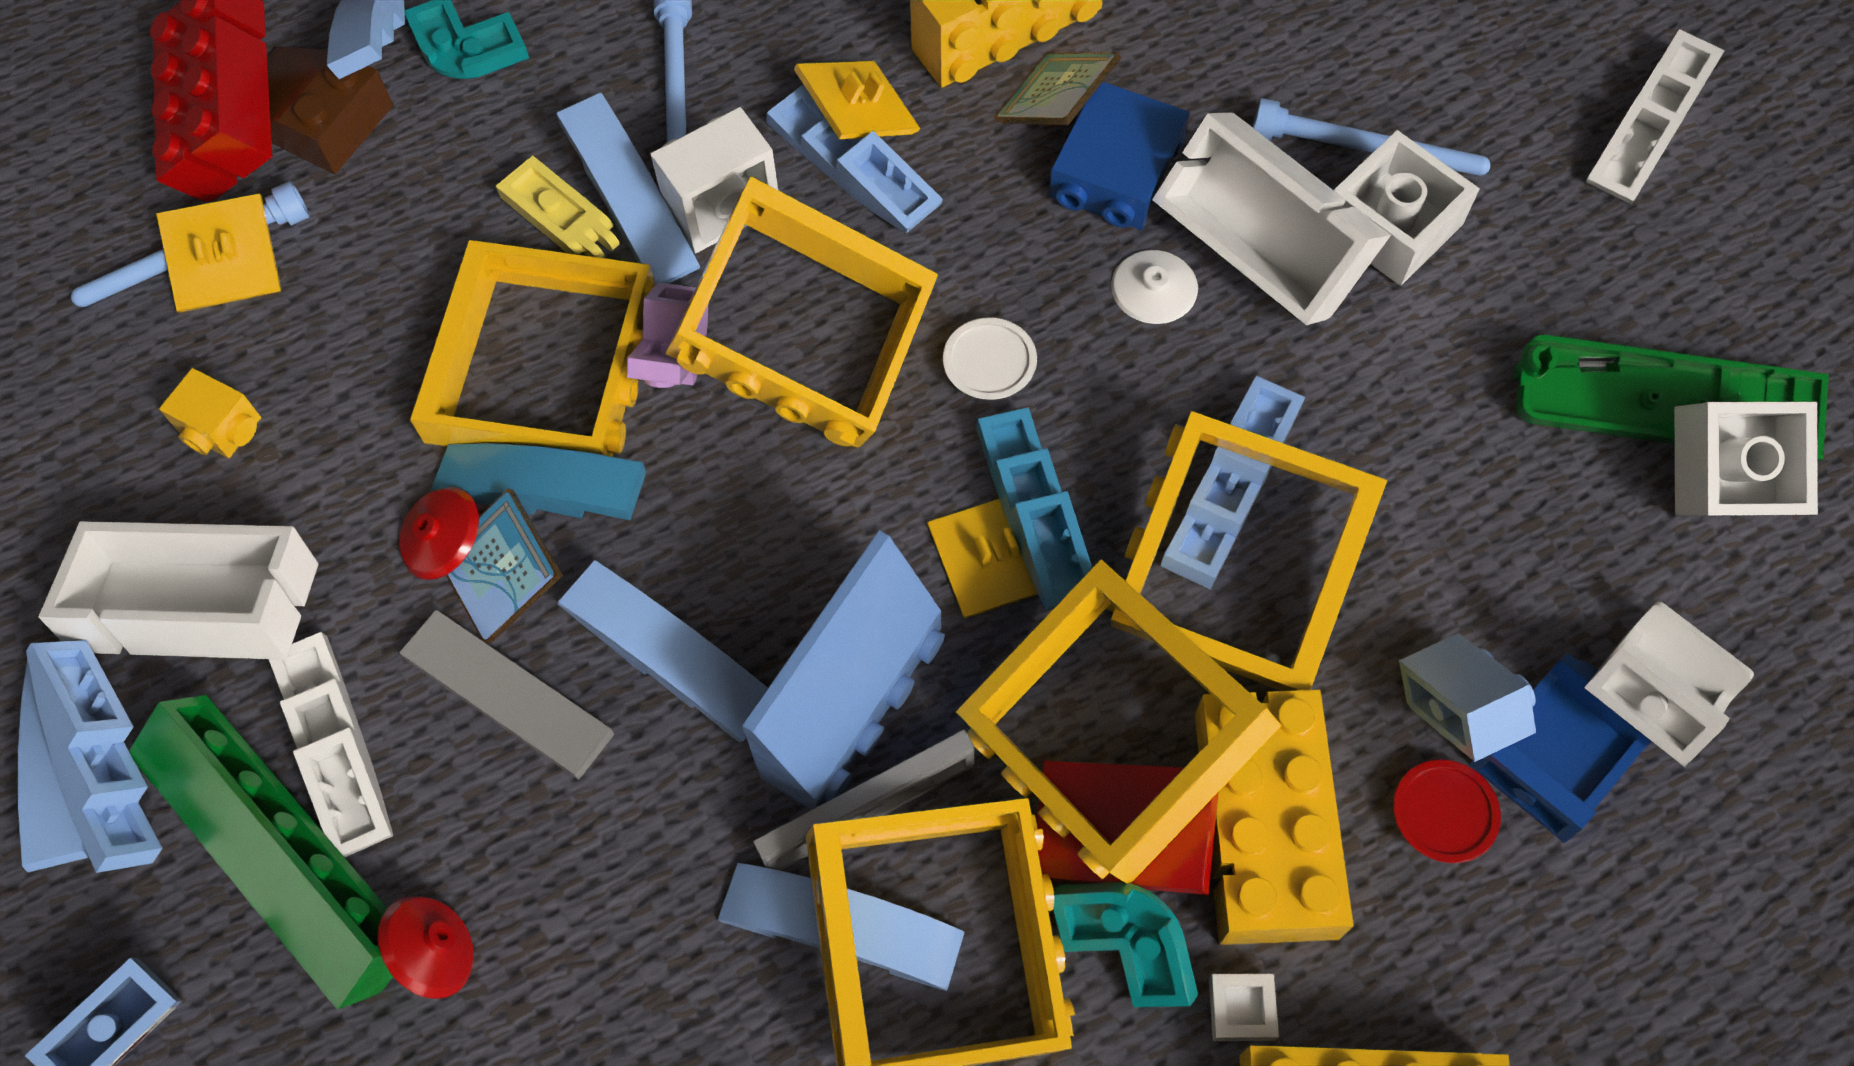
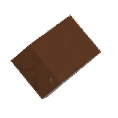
(316, 111)

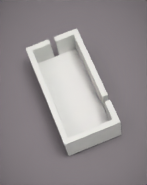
(1270, 217)
(181, 589)

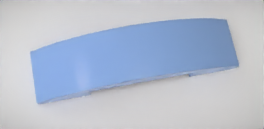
(883, 932)

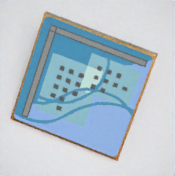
(1058, 88)
(504, 568)

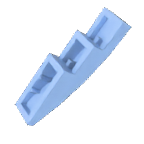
(360, 32)
(858, 165)
(627, 189)
(1230, 487)
(664, 648)
(88, 752)
(44, 819)

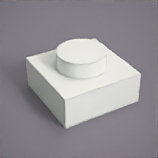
(1243, 1007)

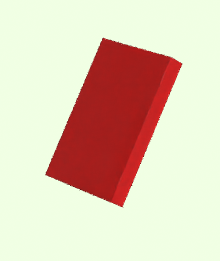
(1111, 800)

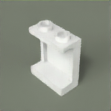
(1670, 682)

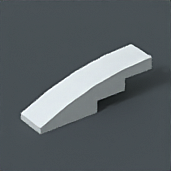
(1654, 116)
(331, 747)

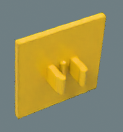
(856, 99)
(218, 252)
(981, 558)

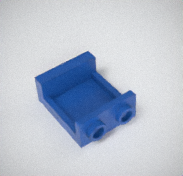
(1117, 155)
(1571, 757)

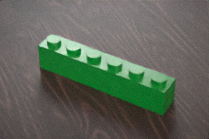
(266, 846)

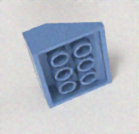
(845, 677)

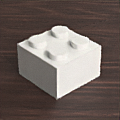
(708, 171)
(1411, 199)
(1746, 458)

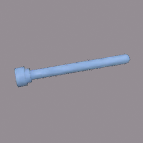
(673, 17)
(1275, 121)
(280, 207)

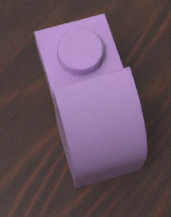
(661, 317)

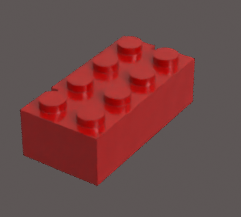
(210, 95)

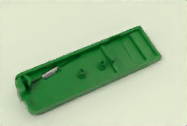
(1643, 386)

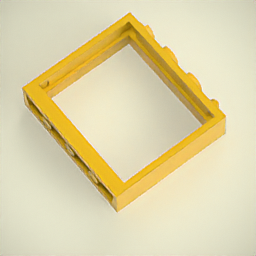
(838, 249)
(461, 326)
(1163, 497)
(1190, 788)
(1031, 898)

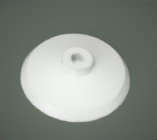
(1154, 286)
(989, 358)

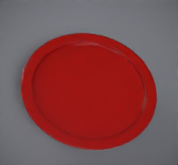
(439, 533)
(1447, 811)
(425, 947)

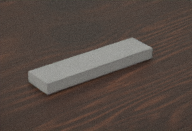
(507, 694)
(872, 798)

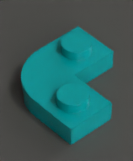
(461, 50)
(1136, 925)

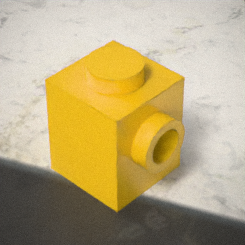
(210, 415)

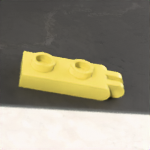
(557, 209)

